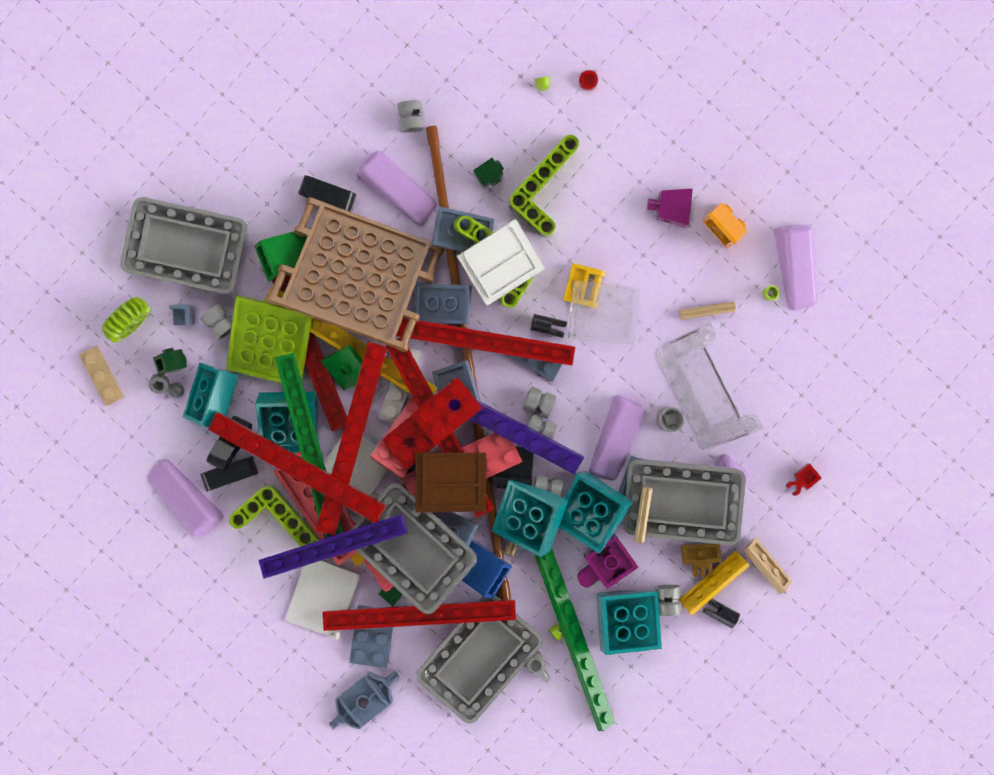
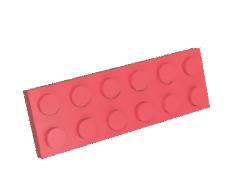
(499, 456)
(304, 500)

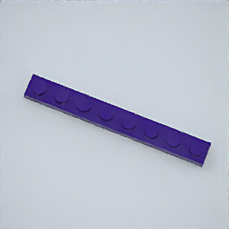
(524, 436)
(333, 546)

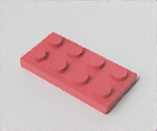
(382, 453)

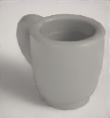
(536, 666)

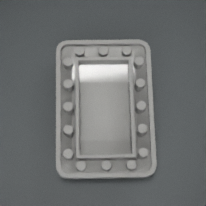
(183, 245)
(687, 501)
(423, 562)
(478, 663)

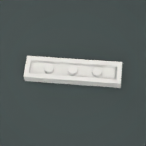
(396, 397)

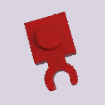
(805, 477)

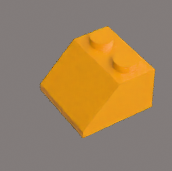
(725, 225)

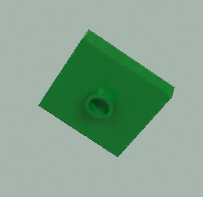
(344, 366)

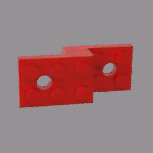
(432, 422)

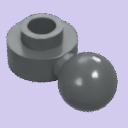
(176, 390)

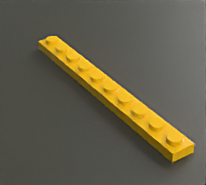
(341, 338)

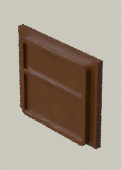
(450, 482)

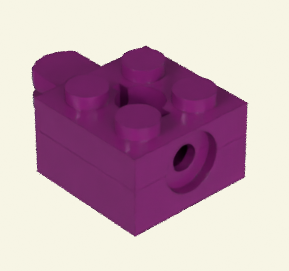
(608, 566)

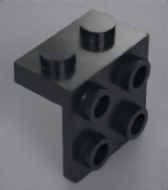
(520, 473)

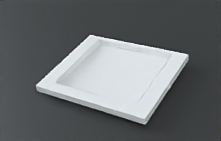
(500, 262)

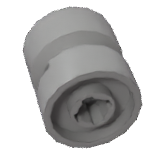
(410, 116)
(218, 321)
(539, 402)
(670, 419)
(546, 428)
(553, 485)
(672, 606)

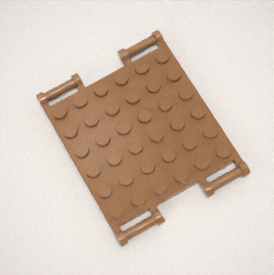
(355, 274)

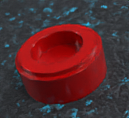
(588, 80)

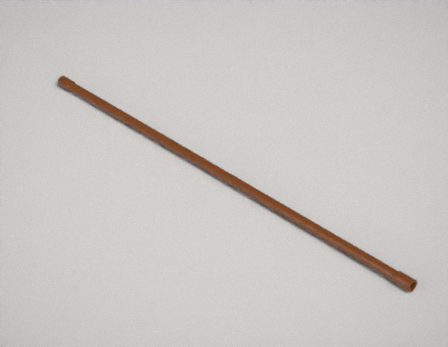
(433, 142)

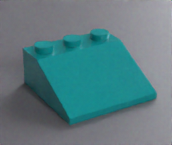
(275, 419)
(593, 511)
(529, 517)
(628, 621)

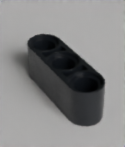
(327, 193)
(225, 451)
(236, 471)

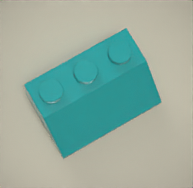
(209, 394)

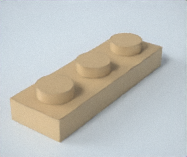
(101, 376)
(767, 565)

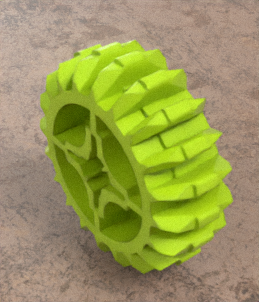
(125, 319)

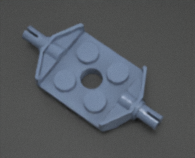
(373, 688)

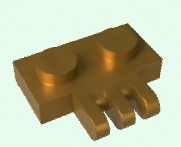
(701, 557)

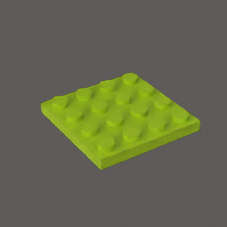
(261, 334)

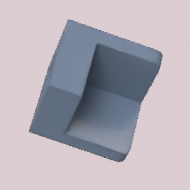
(182, 314)

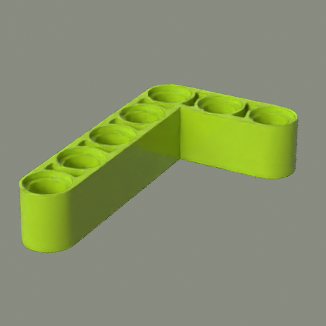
(540, 183)
(470, 233)
(283, 518)

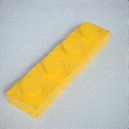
(712, 585)

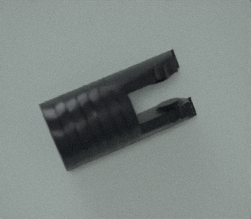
(543, 325)
(724, 614)

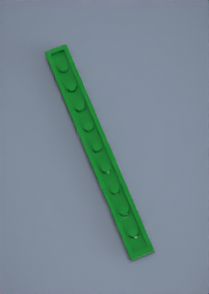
(302, 421)
(575, 640)

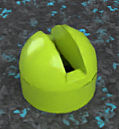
(542, 83)
(775, 291)
(555, 632)

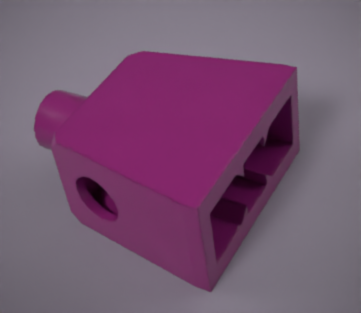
(672, 206)

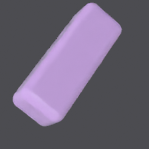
(397, 187)
(797, 265)
(616, 437)
(184, 499)

